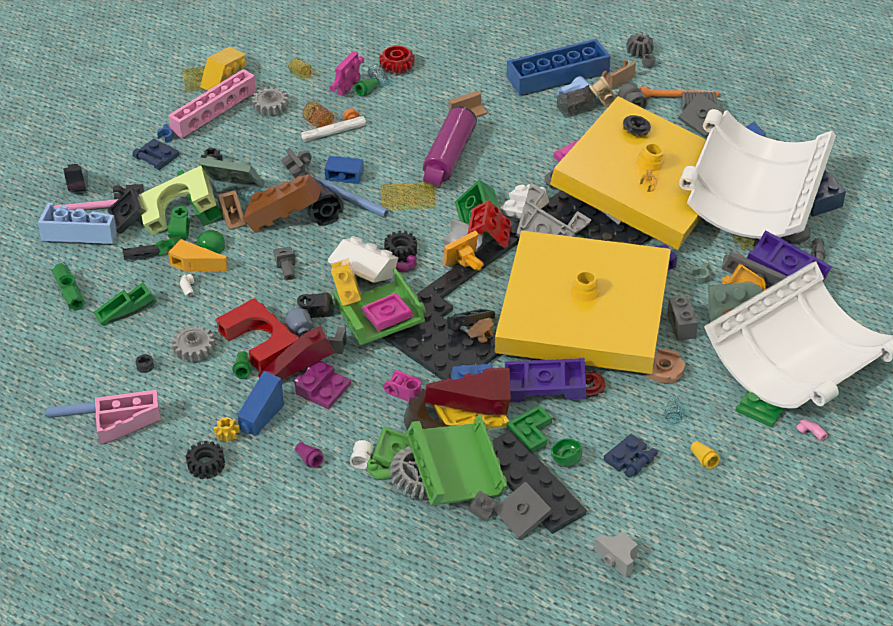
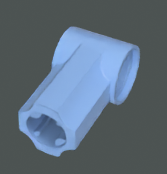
(577, 83)

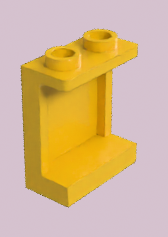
(345, 282)

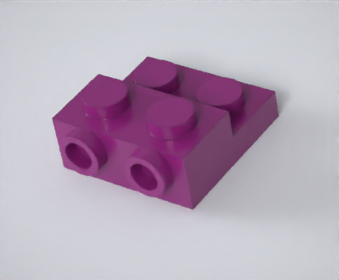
(321, 384)

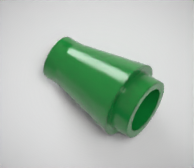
(364, 87)
(242, 365)

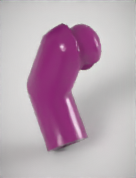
(408, 265)

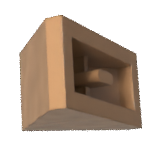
(231, 209)

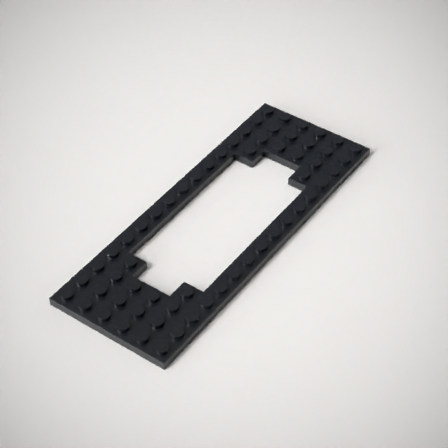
(442, 348)

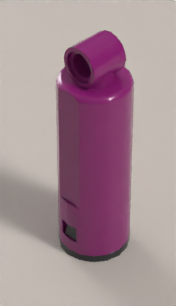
(449, 145)

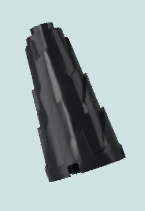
(327, 207)

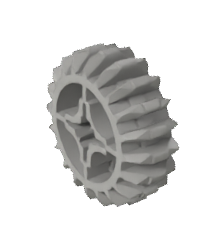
(406, 475)

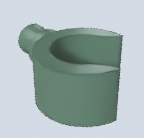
(703, 270)

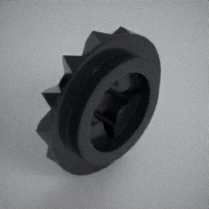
(641, 126)

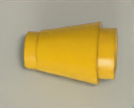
(706, 456)

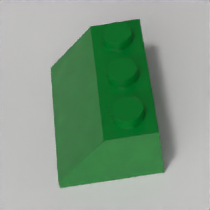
(474, 196)

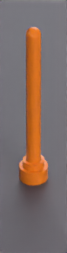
(666, 93)

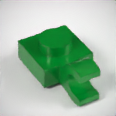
(166, 246)

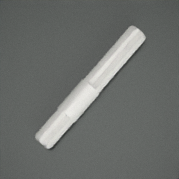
(333, 128)

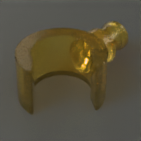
(649, 178)

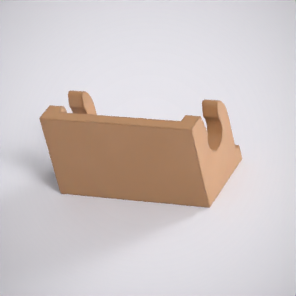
(621, 75)

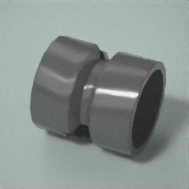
(633, 94)

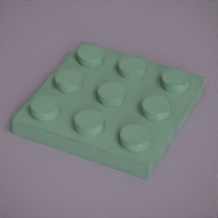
(231, 172)

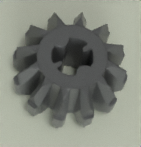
(640, 45)

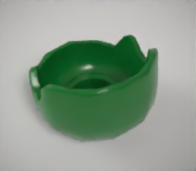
(212, 241)
(567, 452)

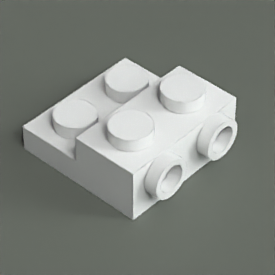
(515, 205)

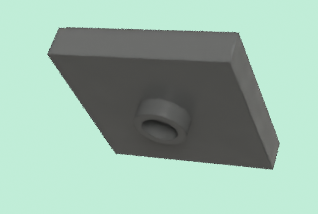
(696, 112)
(523, 510)

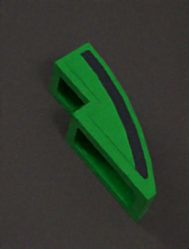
(125, 305)

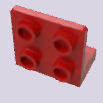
(490, 219)

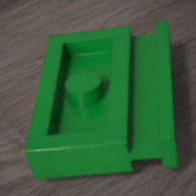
(758, 409)

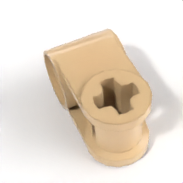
(603, 91)

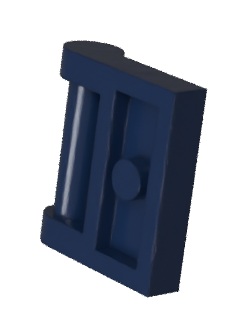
(163, 153)

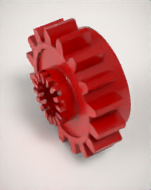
(397, 59)

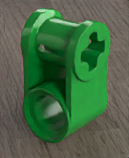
(179, 223)

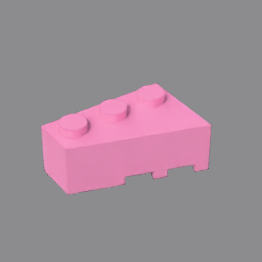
(125, 413)

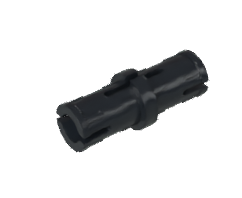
(140, 252)

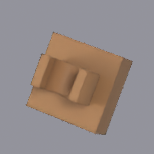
(480, 329)

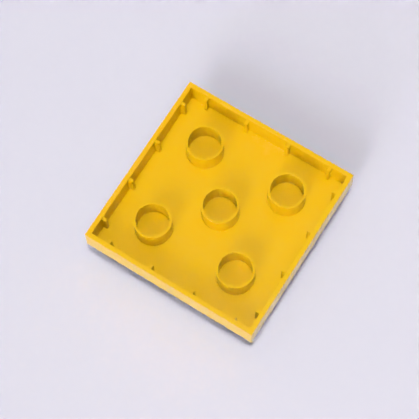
(609, 165)
(584, 301)

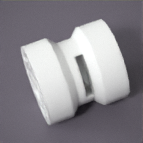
(363, 451)

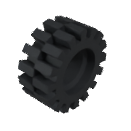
(401, 239)
(208, 468)

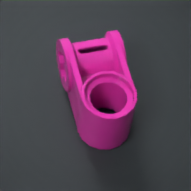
(403, 386)

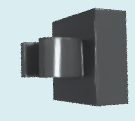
(482, 506)

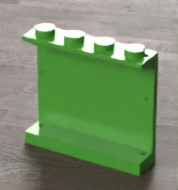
(362, 327)
(456, 462)

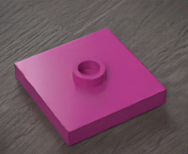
(387, 311)

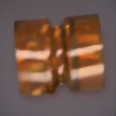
(317, 114)

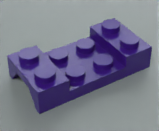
(783, 256)
(547, 378)

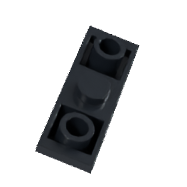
(76, 178)

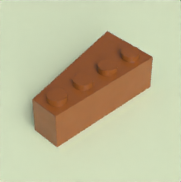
(281, 201)

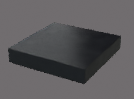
(127, 209)

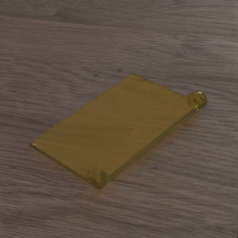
(407, 196)

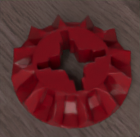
(598, 383)

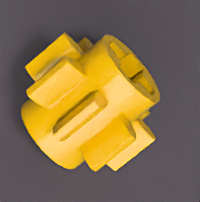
(226, 429)

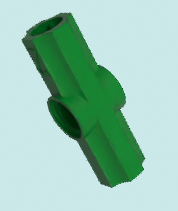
(68, 286)

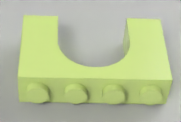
(156, 200)

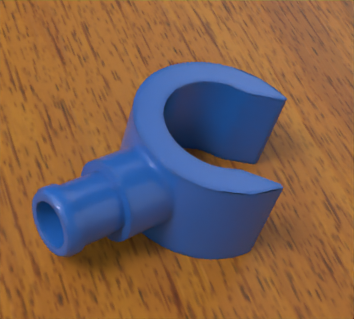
(165, 131)

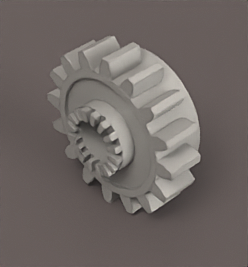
(270, 101)
(193, 343)

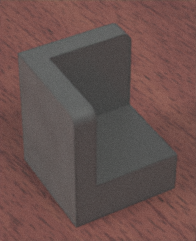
(339, 341)

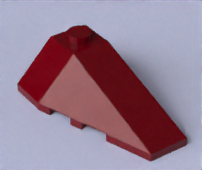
(302, 353)
(478, 393)

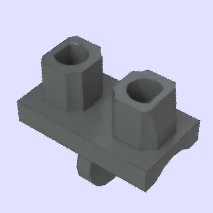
(299, 162)

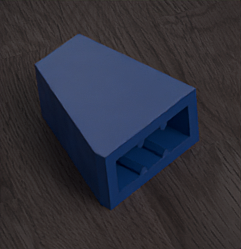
(261, 404)

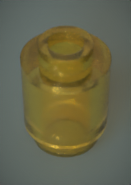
(300, 68)

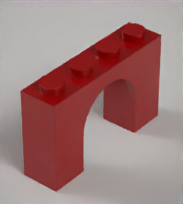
(255, 316)

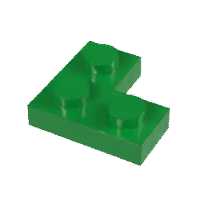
(527, 427)

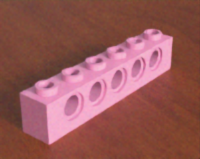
(212, 103)

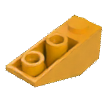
(195, 258)

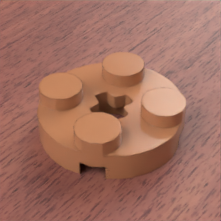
(674, 368)

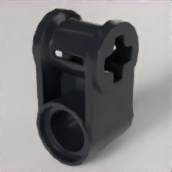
(317, 304)

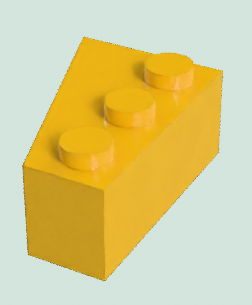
(222, 66)

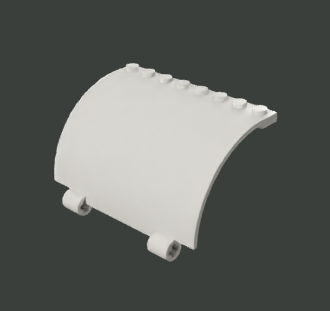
(754, 181)
(795, 342)

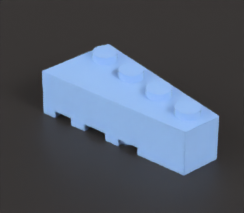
(76, 226)

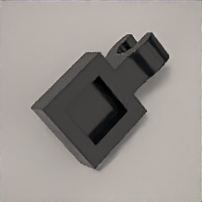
(140, 188)

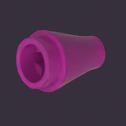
(310, 455)

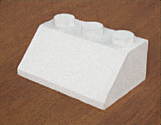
(365, 259)

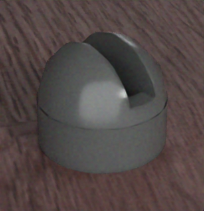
(648, 60)

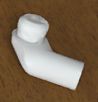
(185, 284)

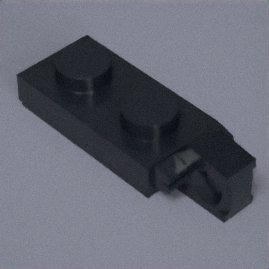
(468, 318)

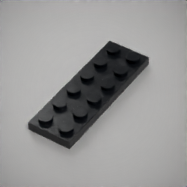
(521, 465)

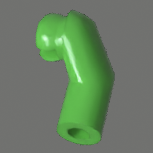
(377, 470)

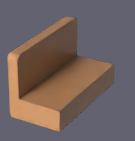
(471, 101)

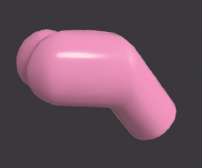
(805, 425)

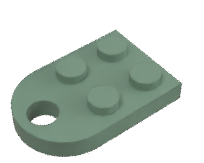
(729, 296)

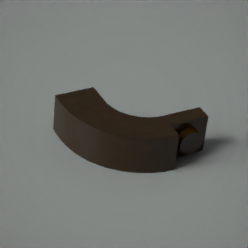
(416, 412)

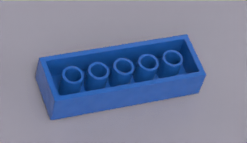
(557, 66)

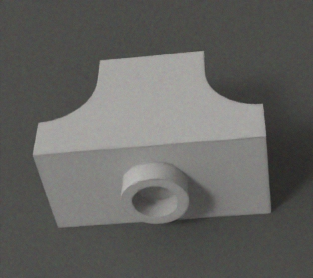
(617, 552)

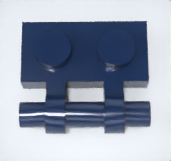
(626, 451)

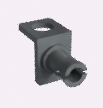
(285, 261)

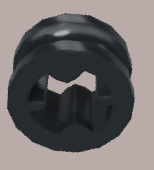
(142, 359)

